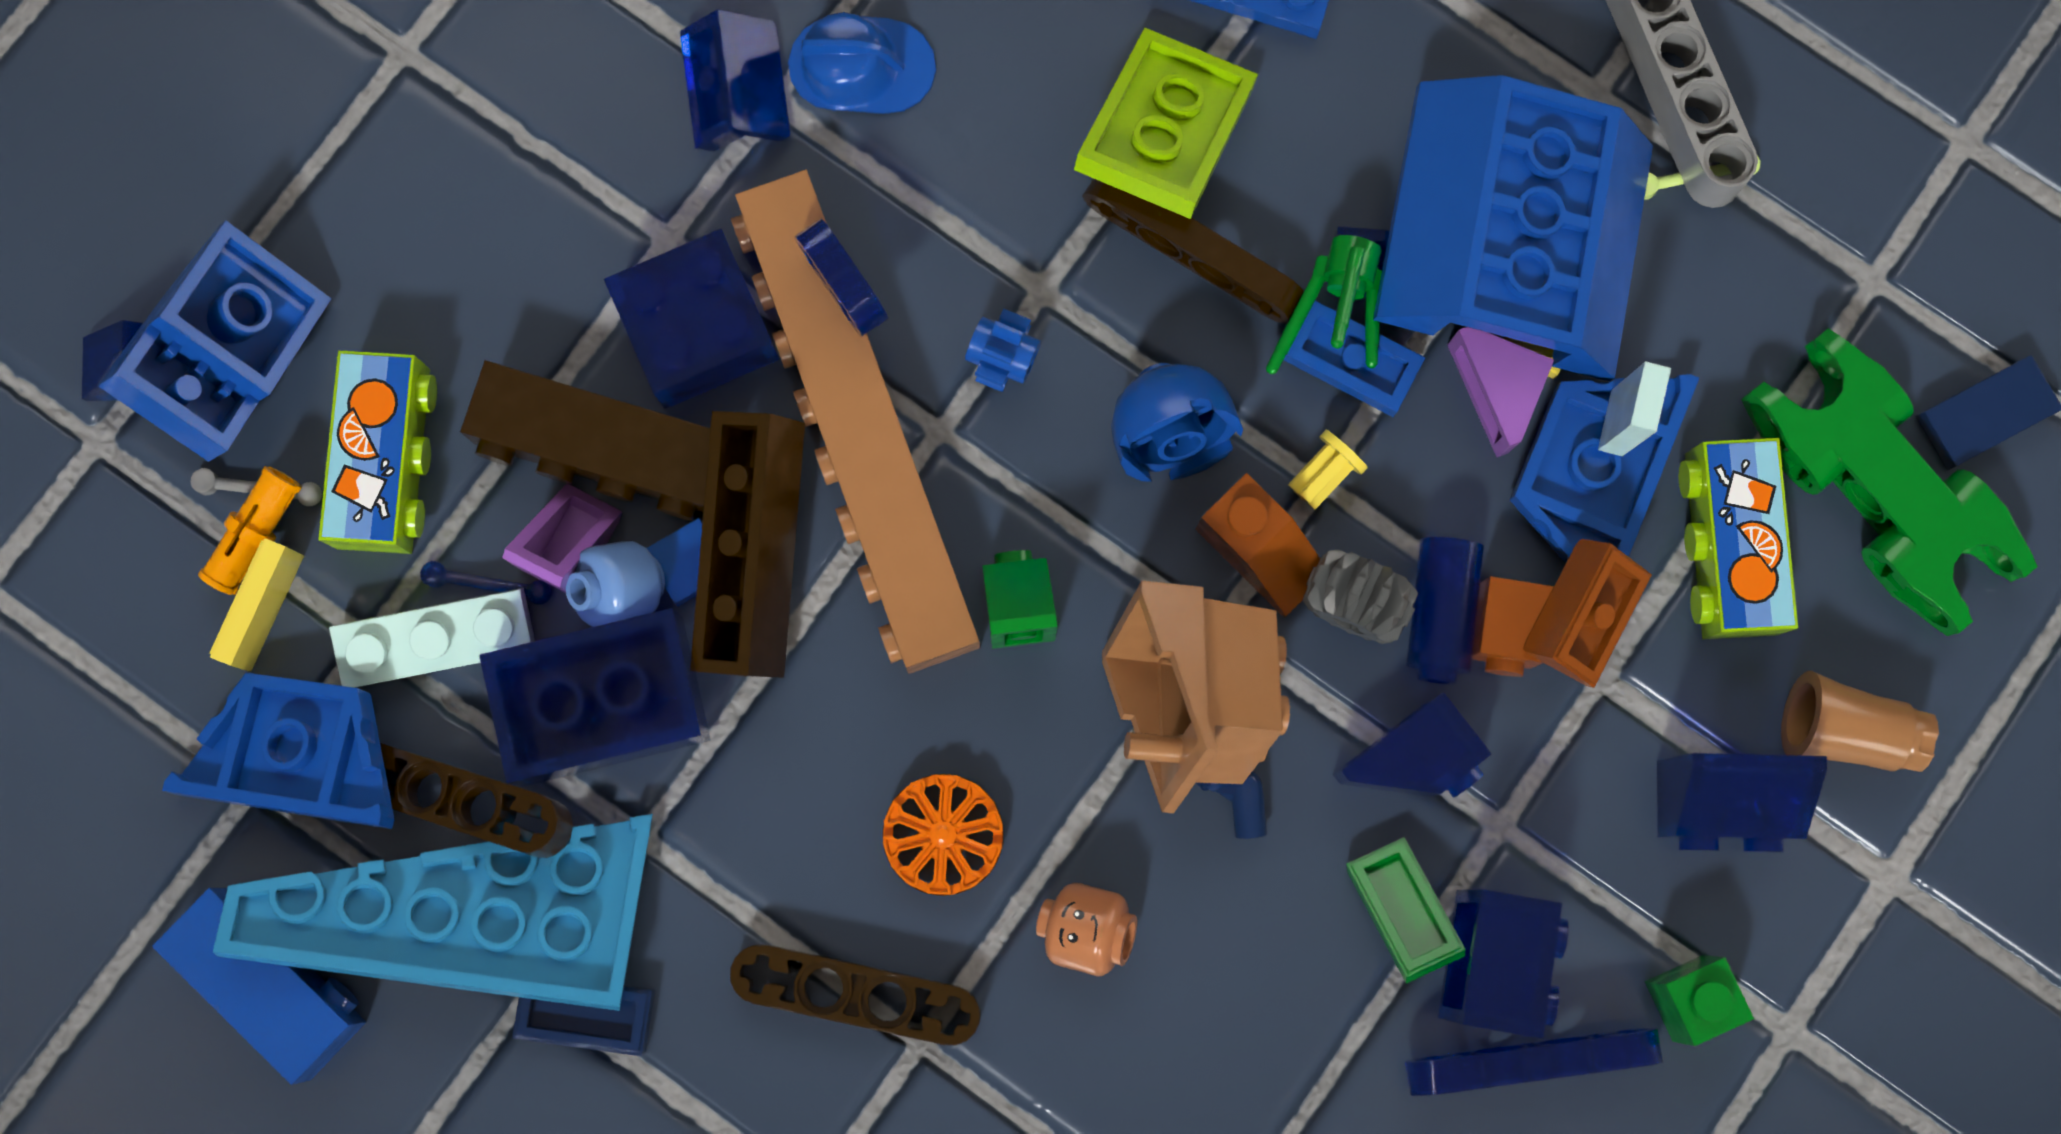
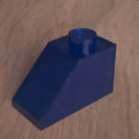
(1421, 754)

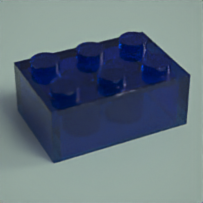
(594, 698)

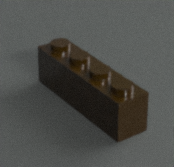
(589, 437)
(747, 544)

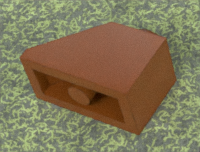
(1261, 543)
(1504, 622)

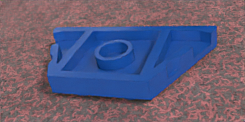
(1589, 494)
(292, 752)

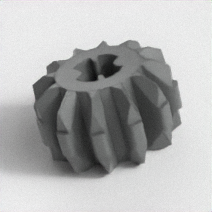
(1360, 596)

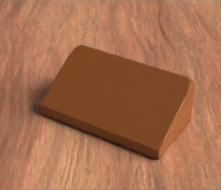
(1587, 611)

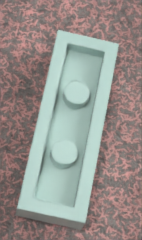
(430, 638)

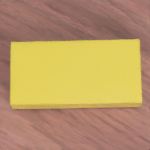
(256, 605)

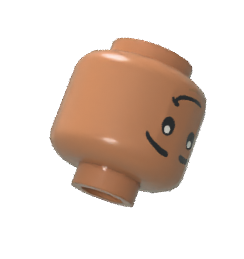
(1087, 929)

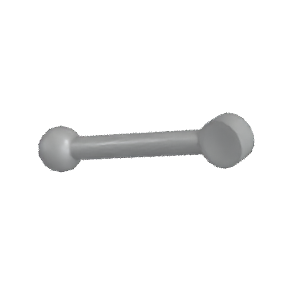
(207, 483)

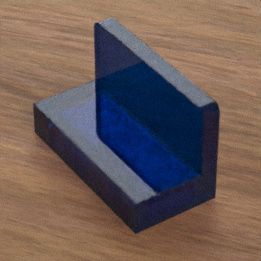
(734, 79)

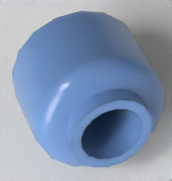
(615, 583)

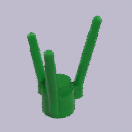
(1349, 273)

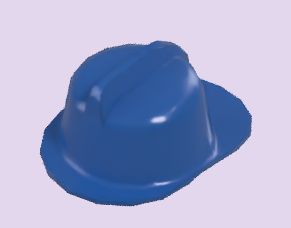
(861, 64)

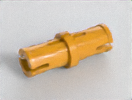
(247, 528)

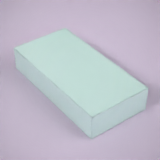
(1634, 409)

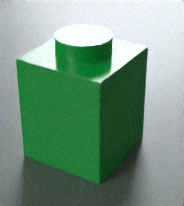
(1699, 1000)

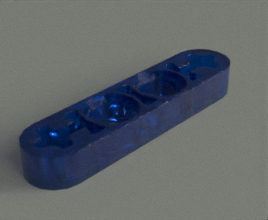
(1533, 1061)

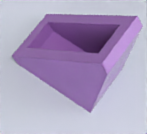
(1501, 382)
(559, 532)

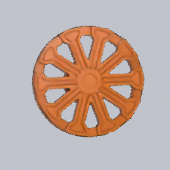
(943, 834)

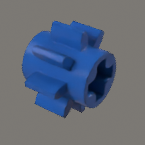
(1003, 350)

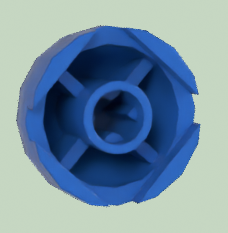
(1174, 421)

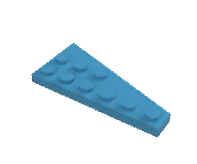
(459, 918)

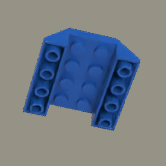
(1517, 218)

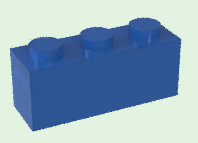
(278, 1009)

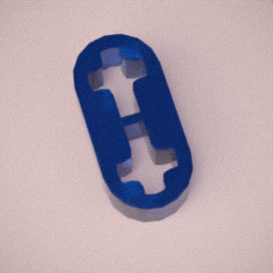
(841, 277)

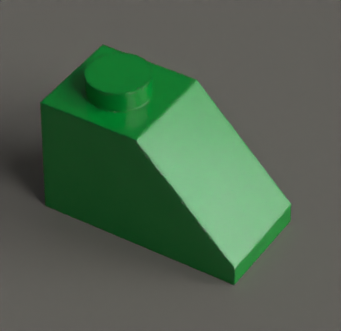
(1019, 600)

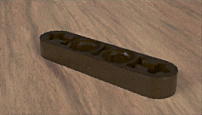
(1199, 251)
(459, 792)
(853, 1004)

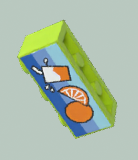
(377, 452)
(1738, 539)

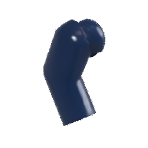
(1246, 805)

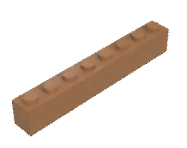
(860, 432)

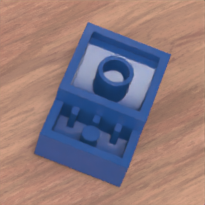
(216, 342)

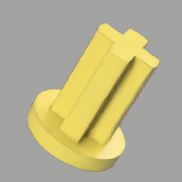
(1326, 470)

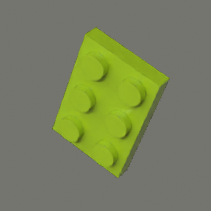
(1166, 123)

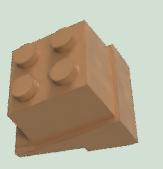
(1196, 687)

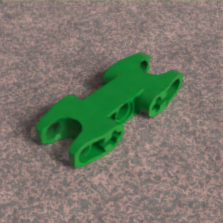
(1917, 515)

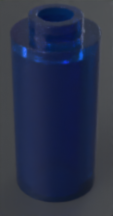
(1445, 608)

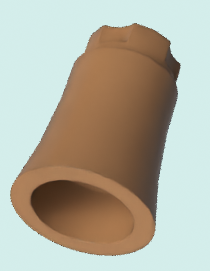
(1856, 726)

